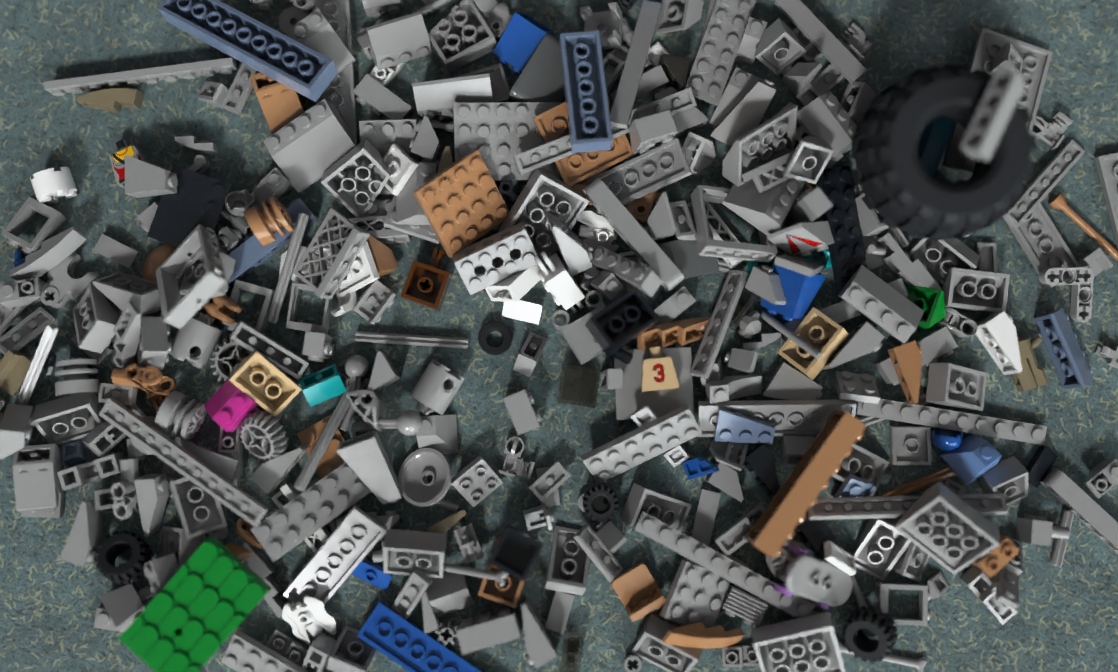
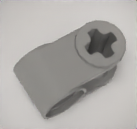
(955, 322)

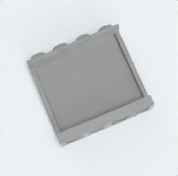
(662, 401)

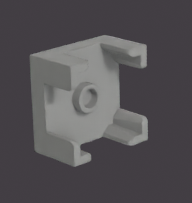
(606, 22)

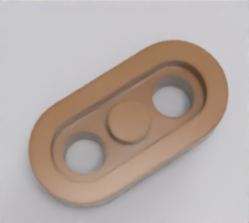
(246, 534)

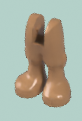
(221, 308)

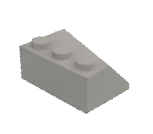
(461, 37)
(357, 178)

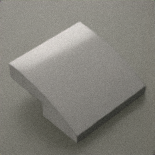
(684, 221)

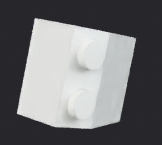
(1000, 340)

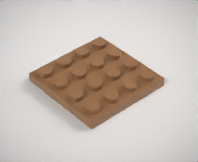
(579, 166)
(462, 203)

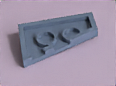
(742, 429)

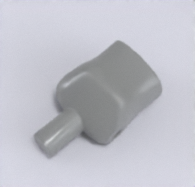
(237, 222)

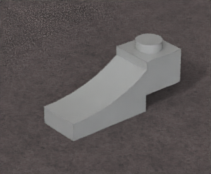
(733, 388)
(735, 535)
(981, 587)

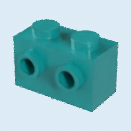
(322, 385)

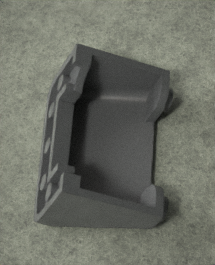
(541, 76)

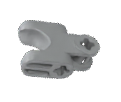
(64, 284)

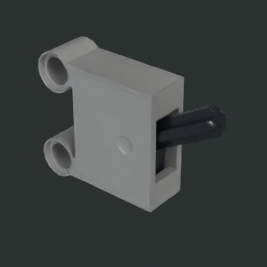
(579, 337)

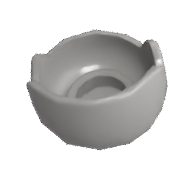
(239, 201)

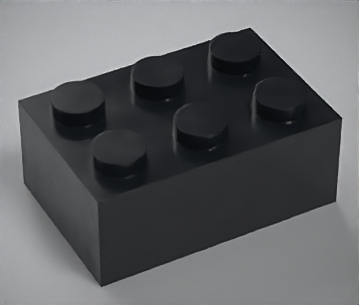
(622, 321)

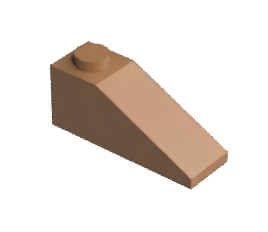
(908, 365)

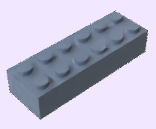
(585, 92)

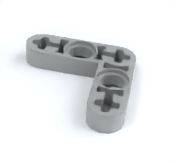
(1078, 284)

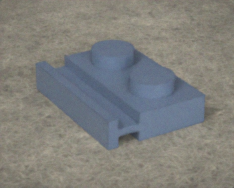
(855, 487)

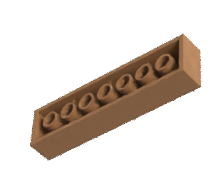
(805, 483)

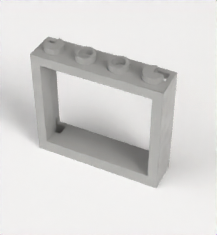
(719, 248)

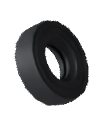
(486, 330)

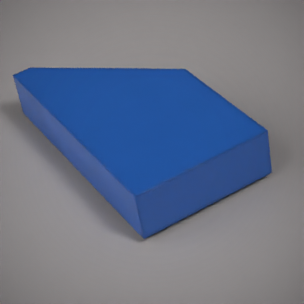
(698, 467)

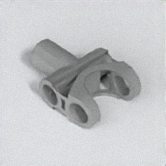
(129, 472)

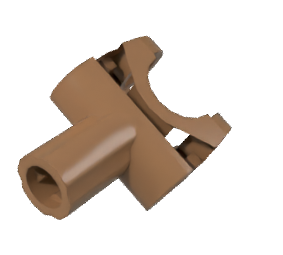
(143, 378)

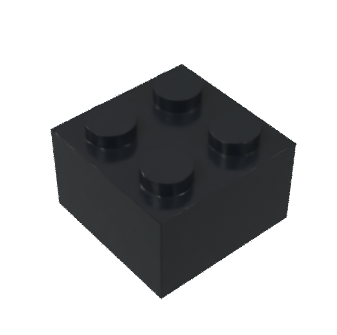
(516, 552)

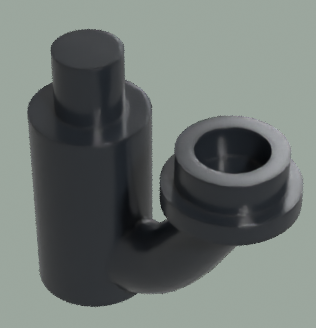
(506, 187)

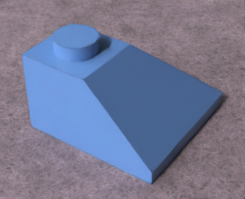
(972, 458)

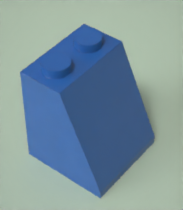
(520, 41)
(798, 291)

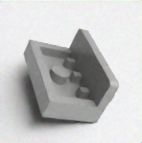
(374, 302)

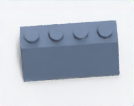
(1064, 349)

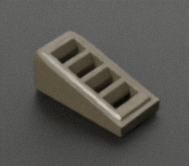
(447, 523)

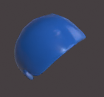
(946, 439)

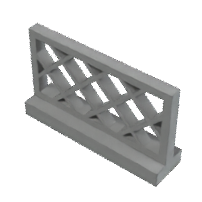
(340, 262)

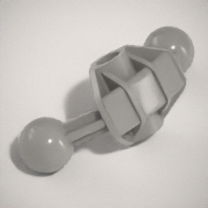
(371, 406)

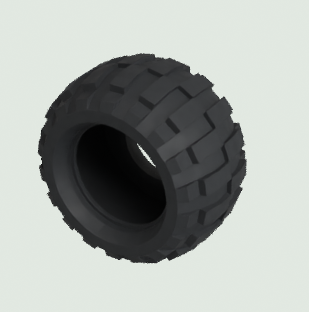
(891, 167)

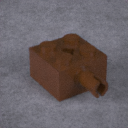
(422, 274)

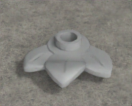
(499, 18)

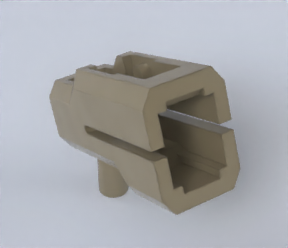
(1031, 374)

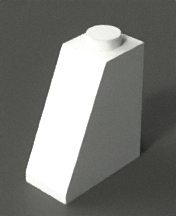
(515, 286)

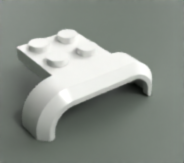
(359, 275)

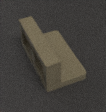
(13, 371)

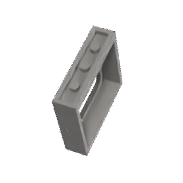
(199, 242)

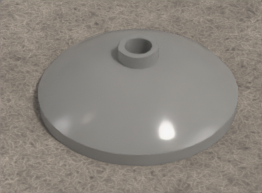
(416, 475)

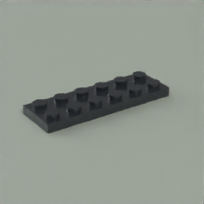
(848, 250)

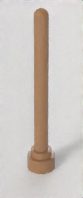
(1059, 202)

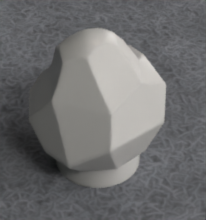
(750, 324)

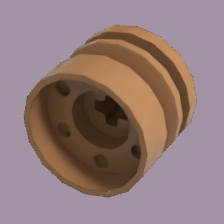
(269, 220)

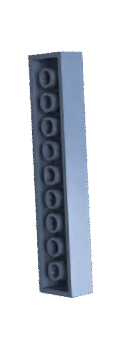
(253, 44)

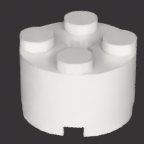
(52, 185)

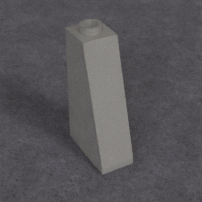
(746, 113)
(371, 463)

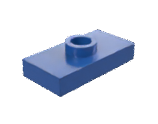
(373, 574)

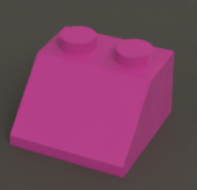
(229, 406)

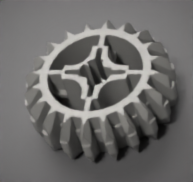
(220, 358)
(263, 436)

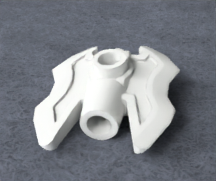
(596, 231)
(308, 617)

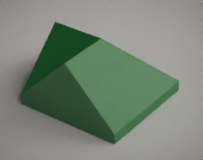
(930, 301)

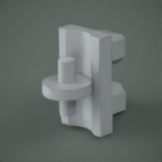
(468, 543)

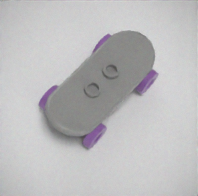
(815, 580)

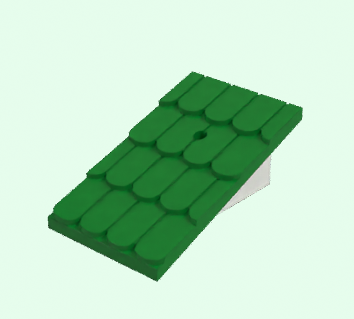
(195, 610)

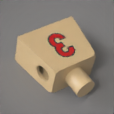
(658, 372)

